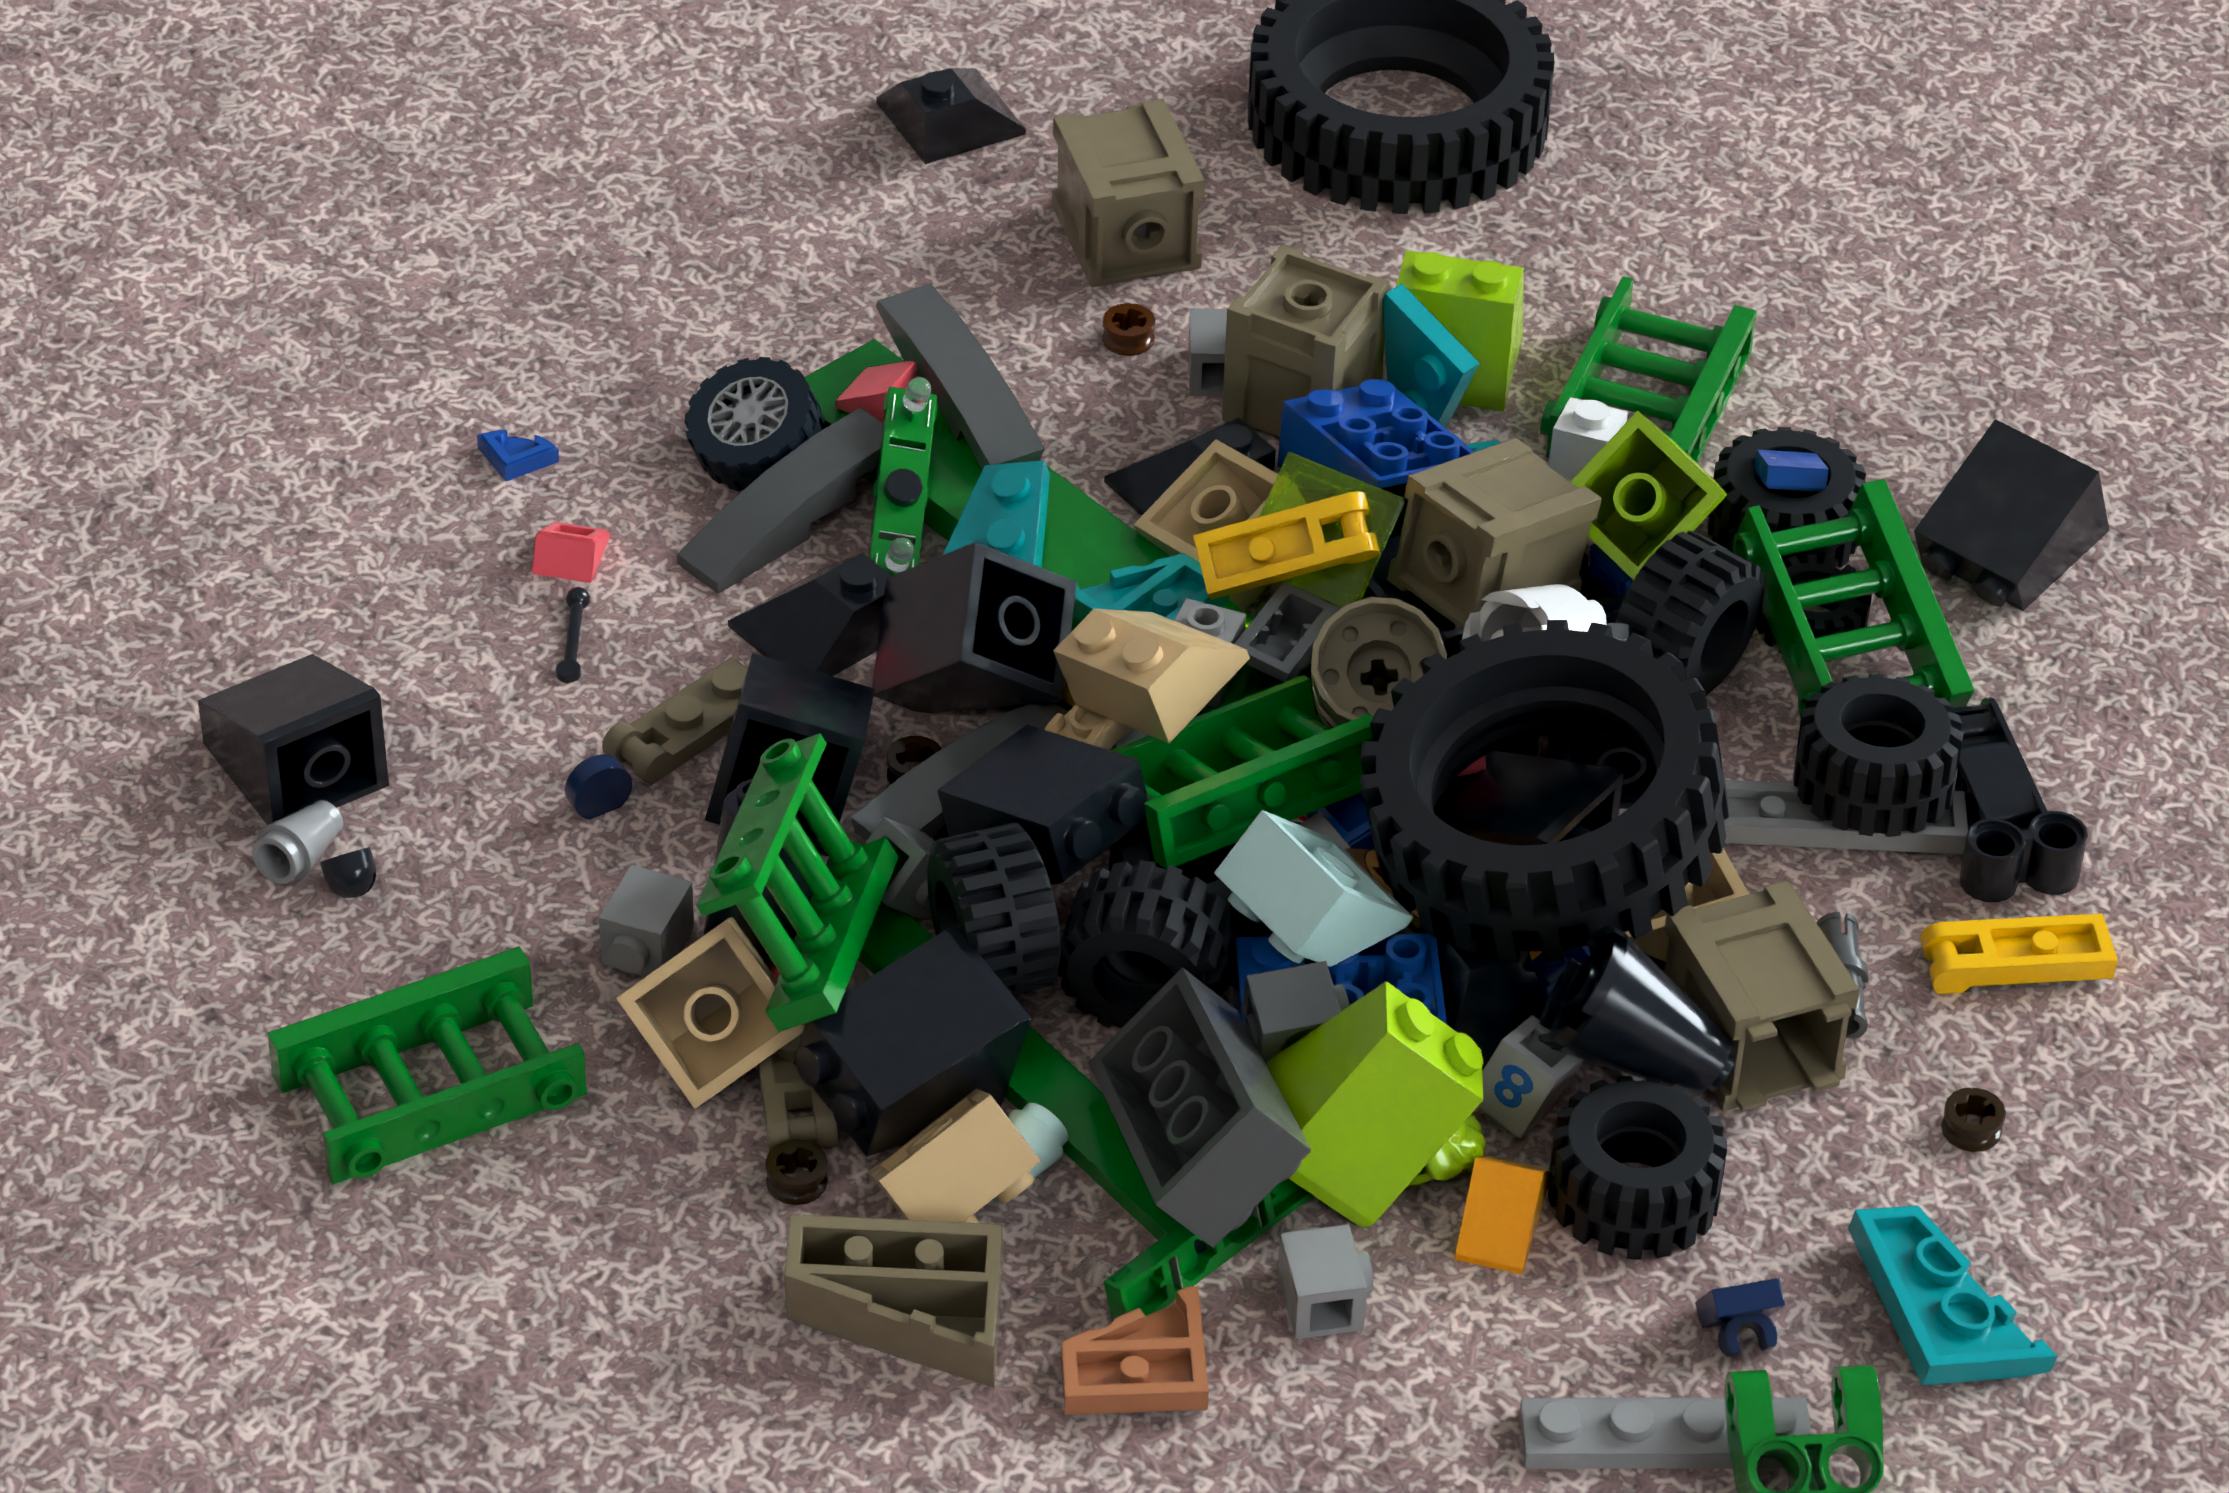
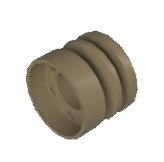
(1364, 643)

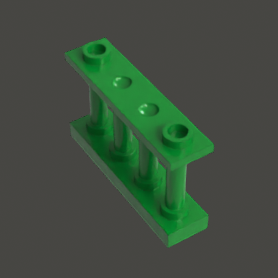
(1709, 381)
(1892, 575)
(1241, 761)
(843, 890)
(409, 1017)

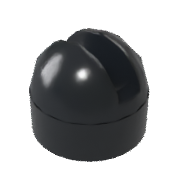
(350, 873)

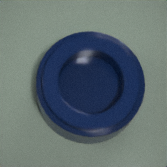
(598, 786)

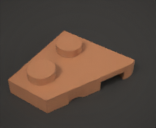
(1139, 1362)

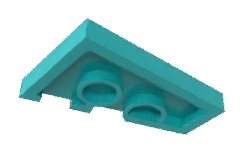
(1007, 511)
(1937, 1307)

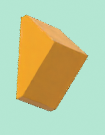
(1501, 1213)

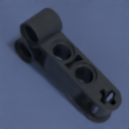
(2008, 824)

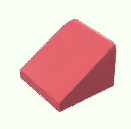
(872, 384)
(569, 551)

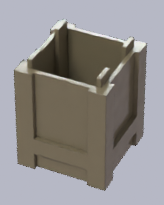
(1127, 193)
(1298, 334)
(1490, 528)
(1770, 987)

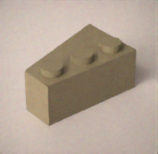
(901, 1287)

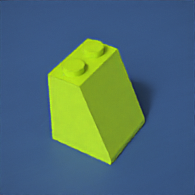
(1480, 308)
(1646, 493)
(1376, 1099)

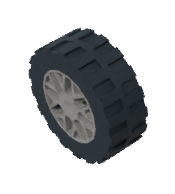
(750, 419)

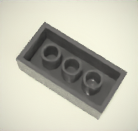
(1198, 1108)

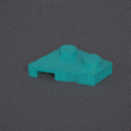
(1424, 356)
(1148, 588)

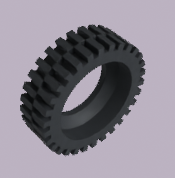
(1398, 160)

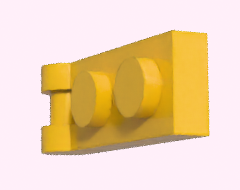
(1284, 545)
(2018, 951)

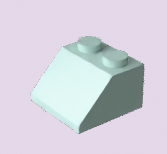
(1308, 892)

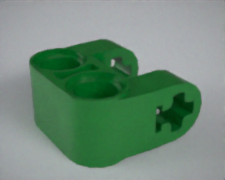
(1806, 1457)

